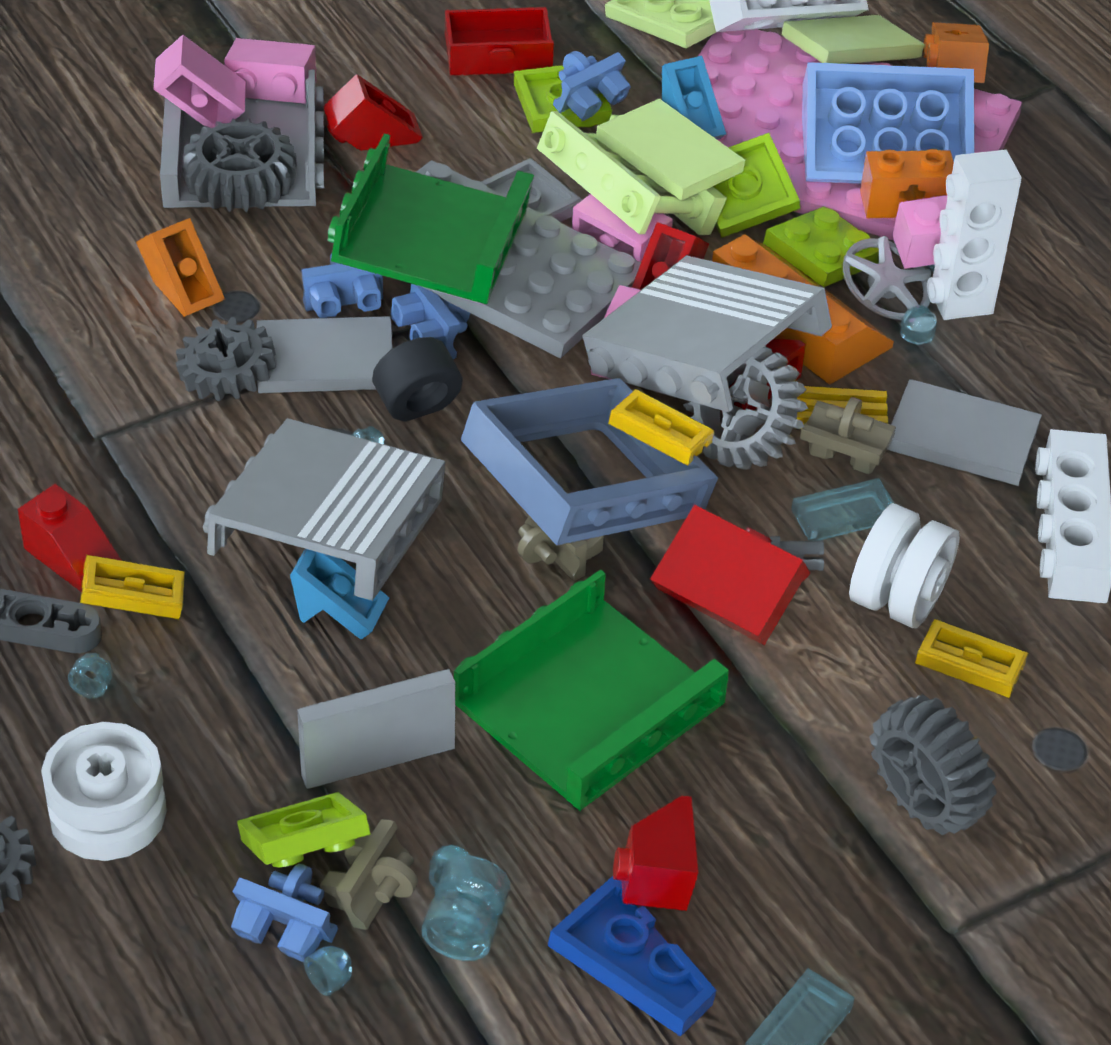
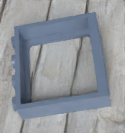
(501, 423)

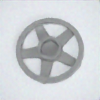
(885, 277)

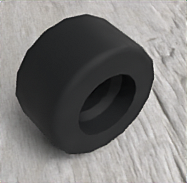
(417, 378)

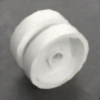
(904, 565)
(104, 791)

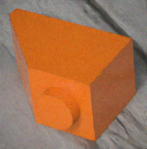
(181, 267)

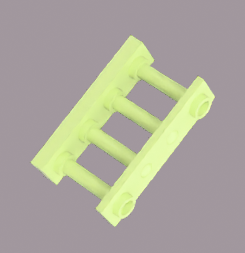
(619, 183)

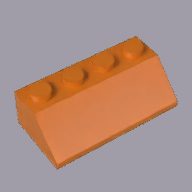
(839, 350)

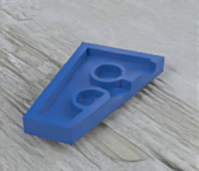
(633, 959)

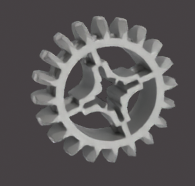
(733, 445)

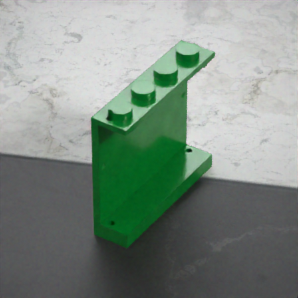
(427, 228)
(584, 693)

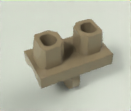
(847, 432)
(570, 556)
(375, 874)

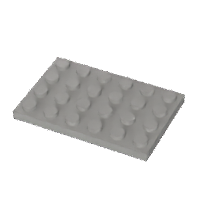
(552, 280)

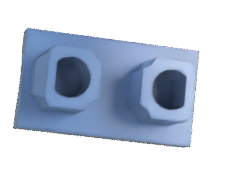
(585, 78)
(339, 285)
(431, 316)
(304, 922)

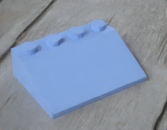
(881, 109)

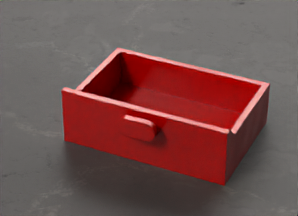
(498, 40)
(730, 574)

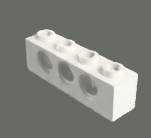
(766, 14)
(974, 234)
(1075, 516)

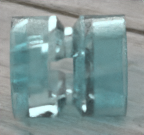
(466, 908)

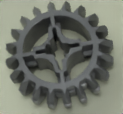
(239, 165)
(933, 764)

